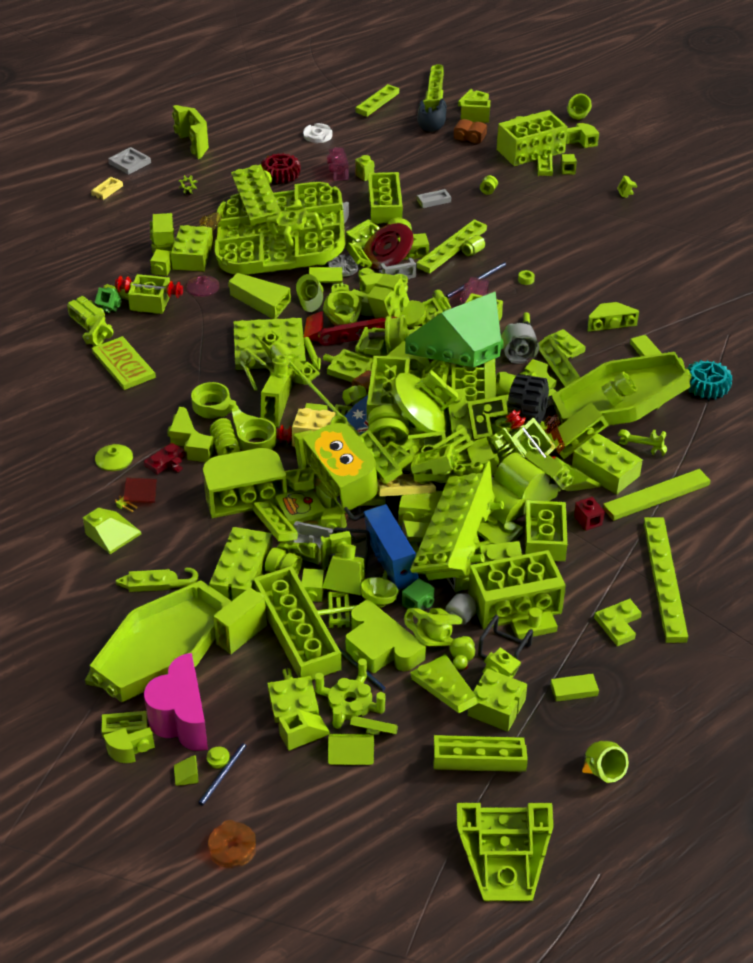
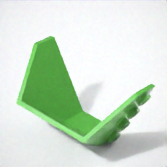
(460, 335)

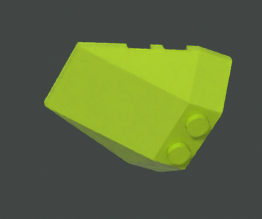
(505, 847)

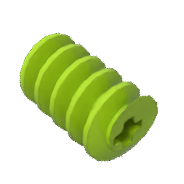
(224, 437)

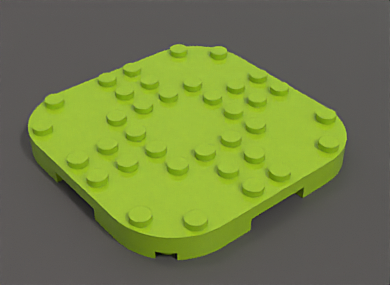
(256, 250)

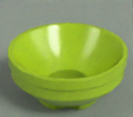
(379, 591)

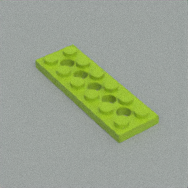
(255, 194)

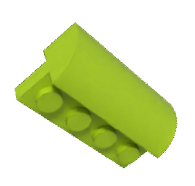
(480, 753)

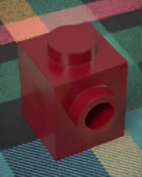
(588, 513)

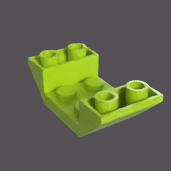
(192, 124)

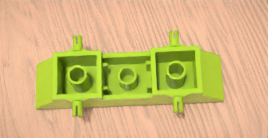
(449, 539)

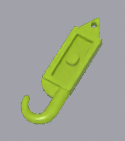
(155, 580)

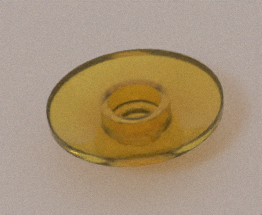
(210, 220)

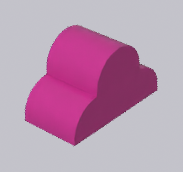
(176, 705)

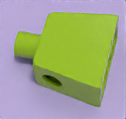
(345, 572)

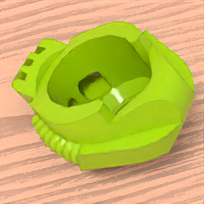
(342, 305)

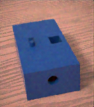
(390, 546)

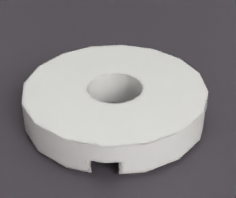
(317, 134)

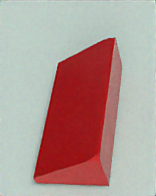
(313, 325)

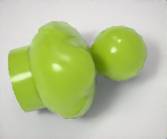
(462, 651)

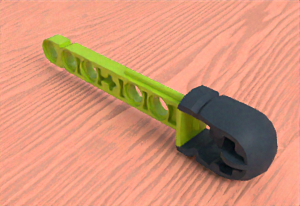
(433, 109)

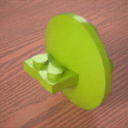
(424, 401)

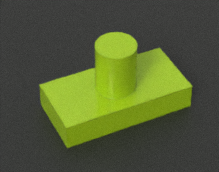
(539, 622)

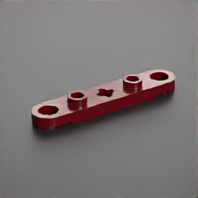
(348, 332)

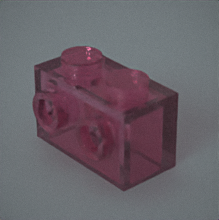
(338, 164)

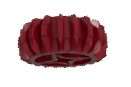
(282, 167)

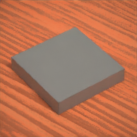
(129, 160)

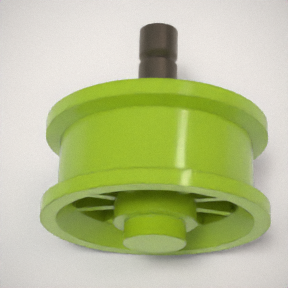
(395, 332)

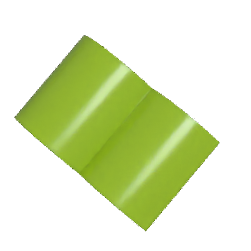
(519, 481)

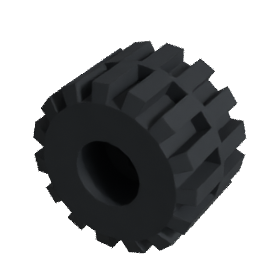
(529, 396)

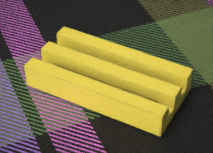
(107, 188)

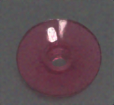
(202, 285)

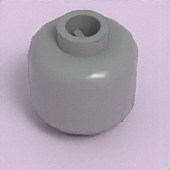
(462, 606)

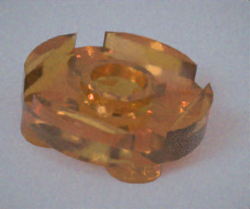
(229, 832)

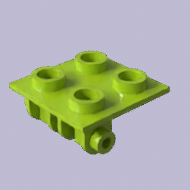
(503, 444)

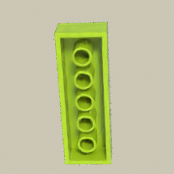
(298, 624)

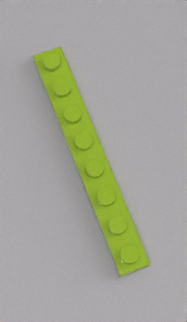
(665, 580)

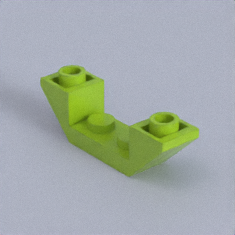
(269, 338)

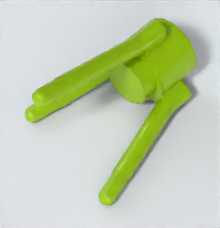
(250, 358)

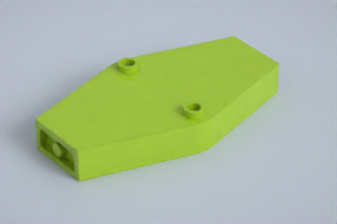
(655, 377)
(155, 637)

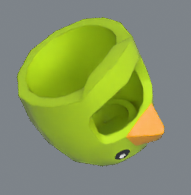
(606, 761)

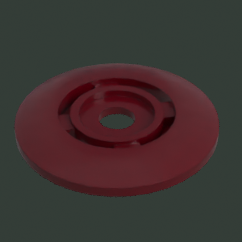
(397, 251)

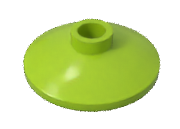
(114, 457)

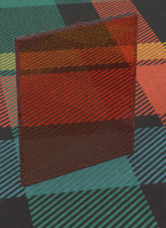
(140, 490)

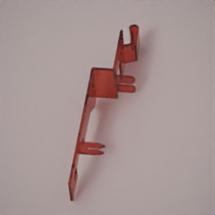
(552, 428)

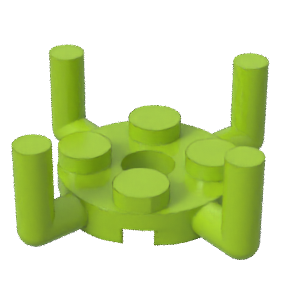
(292, 219)
(347, 688)

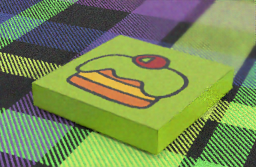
(299, 506)

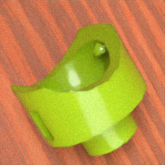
(354, 395)

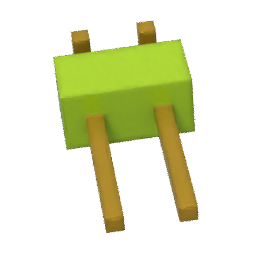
(120, 504)

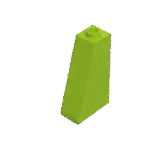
(260, 294)
(274, 397)

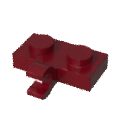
(167, 457)

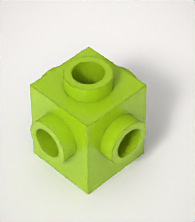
(502, 663)

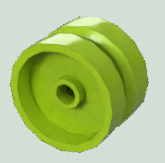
(388, 425)

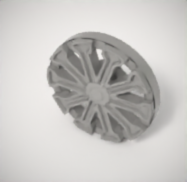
(347, 264)

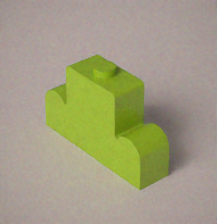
(381, 640)

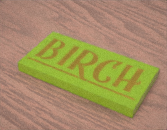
(123, 363)

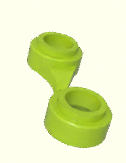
(246, 426)

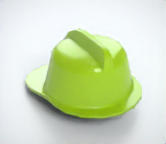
(310, 292)

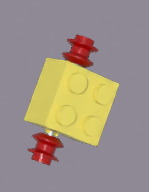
(305, 420)

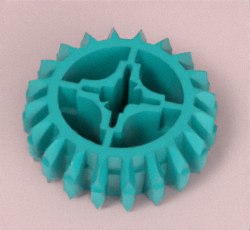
(709, 379)

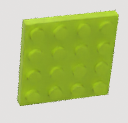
(247, 334)

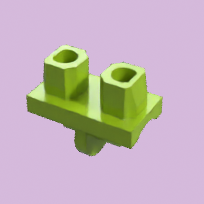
(98, 332)

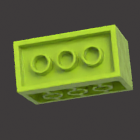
(530, 137)
(477, 381)
(515, 586)

